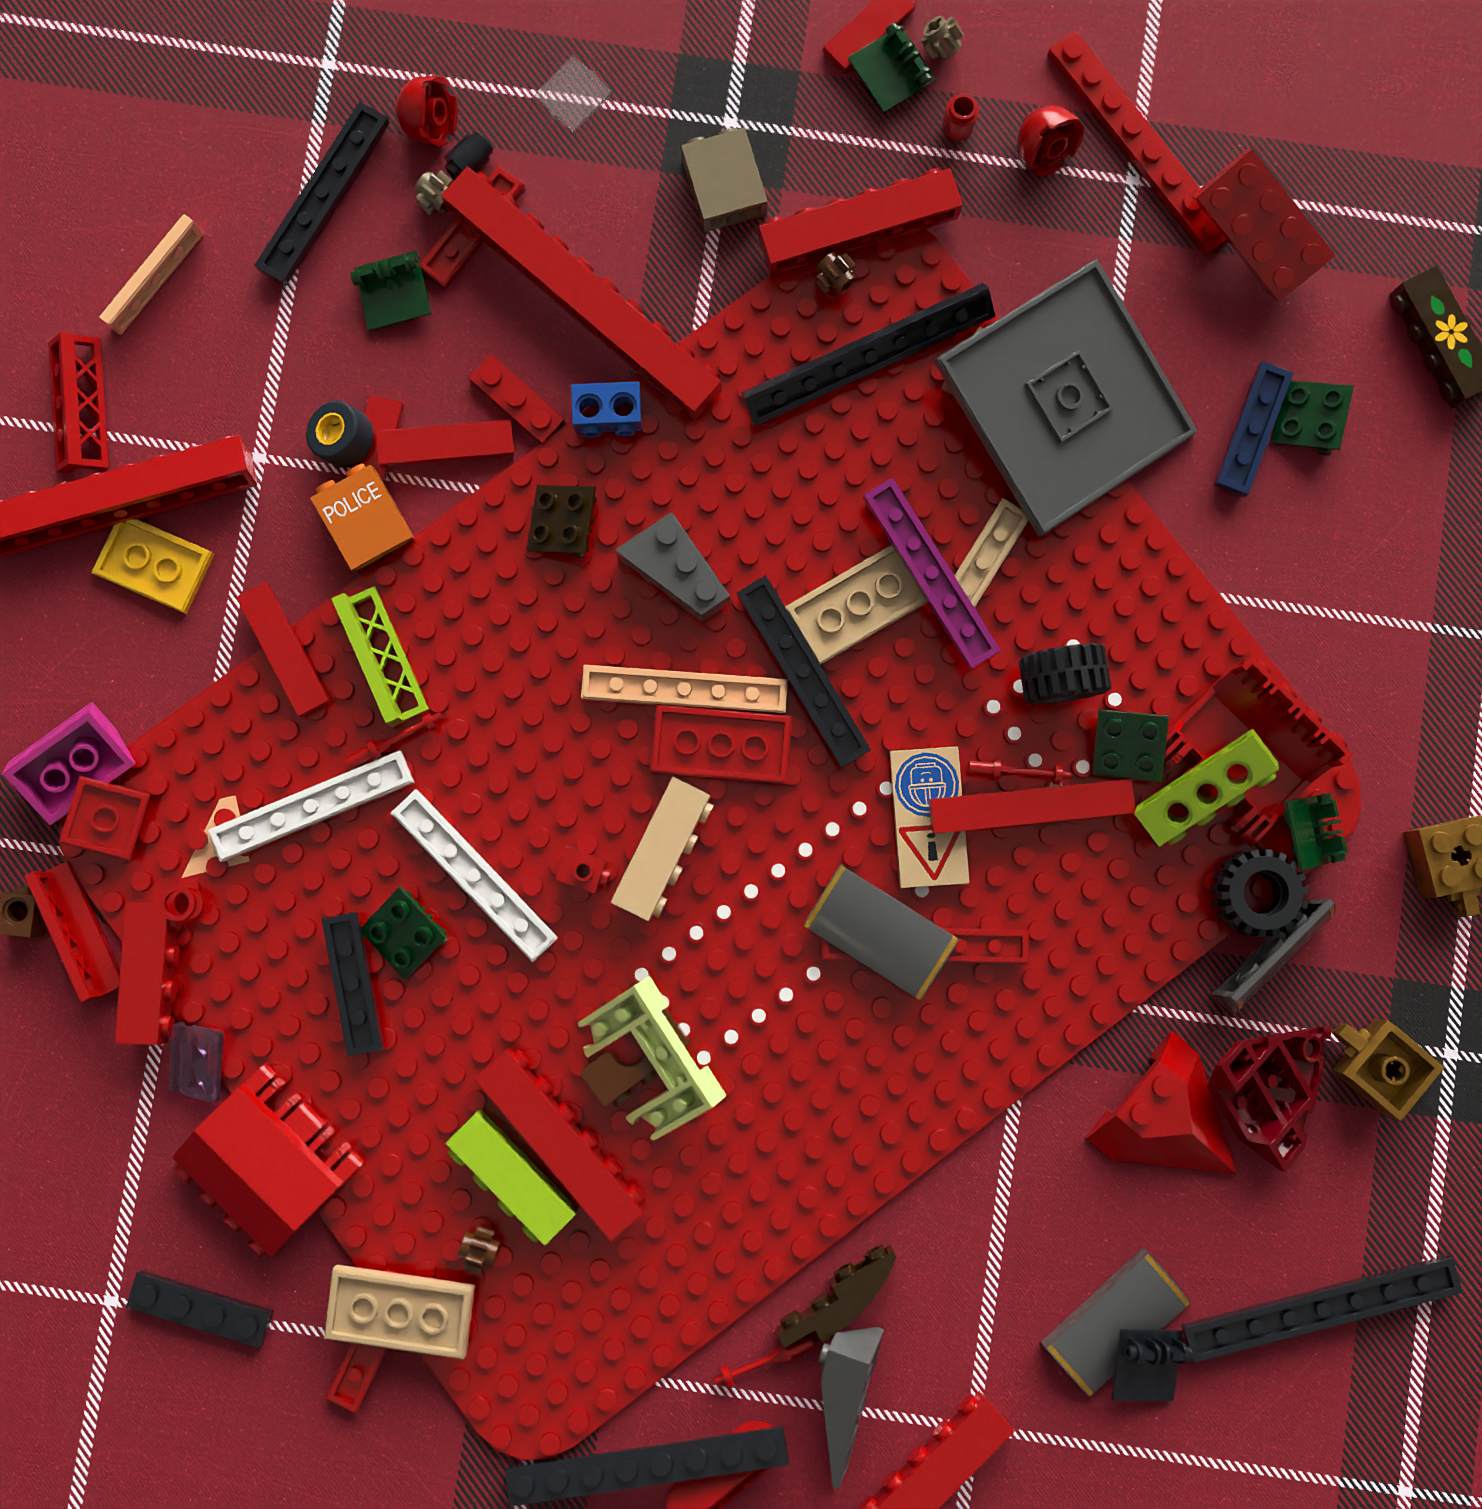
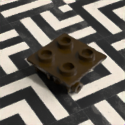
(562, 519)

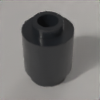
(470, 151)

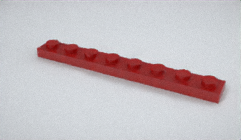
(1135, 137)

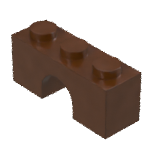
(612, 1078)

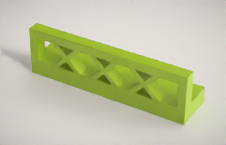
(368, 660)

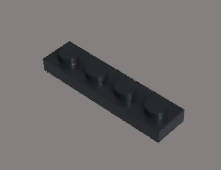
(353, 984)
(199, 1308)

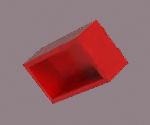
(1263, 225)

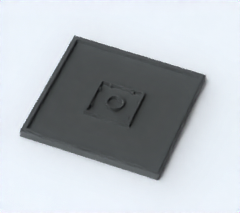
(1066, 397)

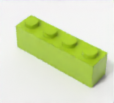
(512, 1177)

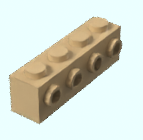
(661, 849)

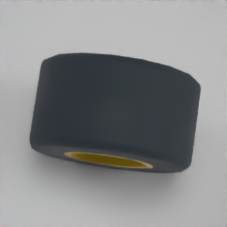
(339, 434)

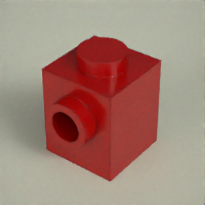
(583, 871)

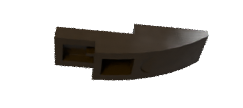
(853, 1289)

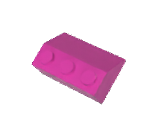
(52, 765)

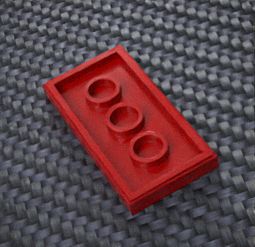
(721, 744)

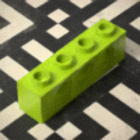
(1246, 750)

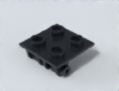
(1148, 1364)

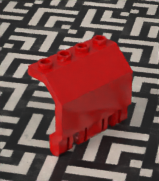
(1293, 734)
(262, 1165)

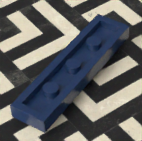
(1253, 429)

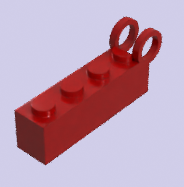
(149, 965)

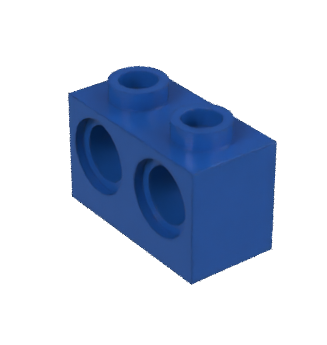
(607, 399)

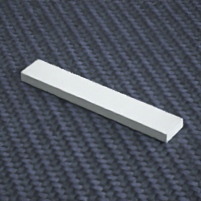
(311, 806)
(474, 875)

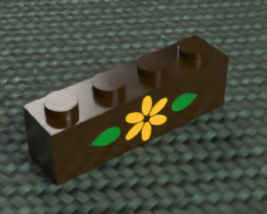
(1441, 335)

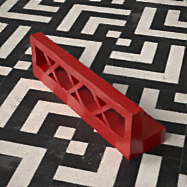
(65, 403)
(75, 931)

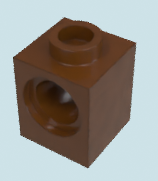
(10, 920)

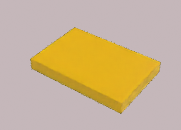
(153, 564)

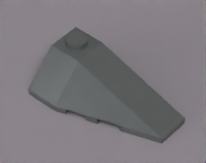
(844, 1384)

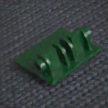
(892, 68)
(392, 290)
(1313, 416)
(1130, 745)
(1309, 834)
(404, 932)

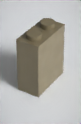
(724, 179)

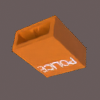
(361, 516)

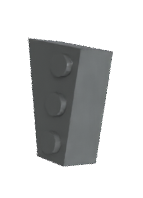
(675, 566)

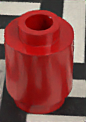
(960, 117)

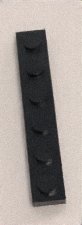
(322, 194)
(803, 671)

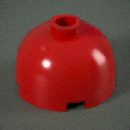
(427, 110)
(1048, 138)

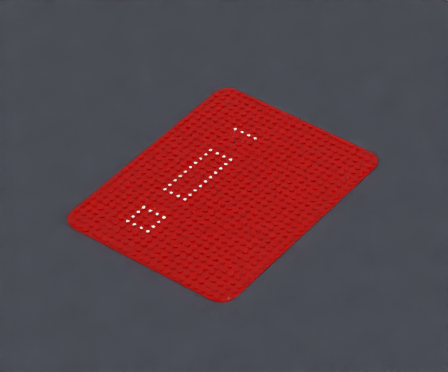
(825, 1066)

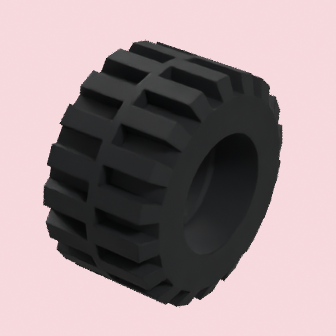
(1064, 673)
(1286, 893)

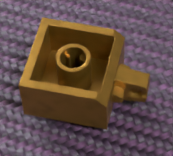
(1437, 872)
(1383, 1047)

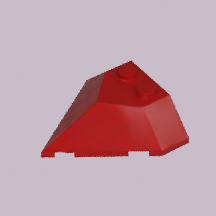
(1167, 1116)

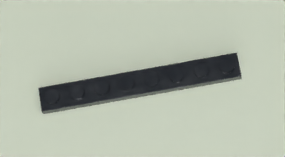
(868, 354)
(1322, 1308)
(647, 1466)

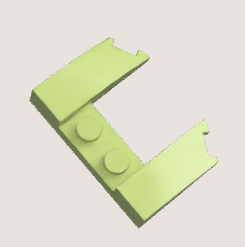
(689, 1089)

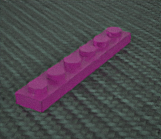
(931, 573)

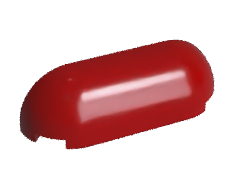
(715, 1491)

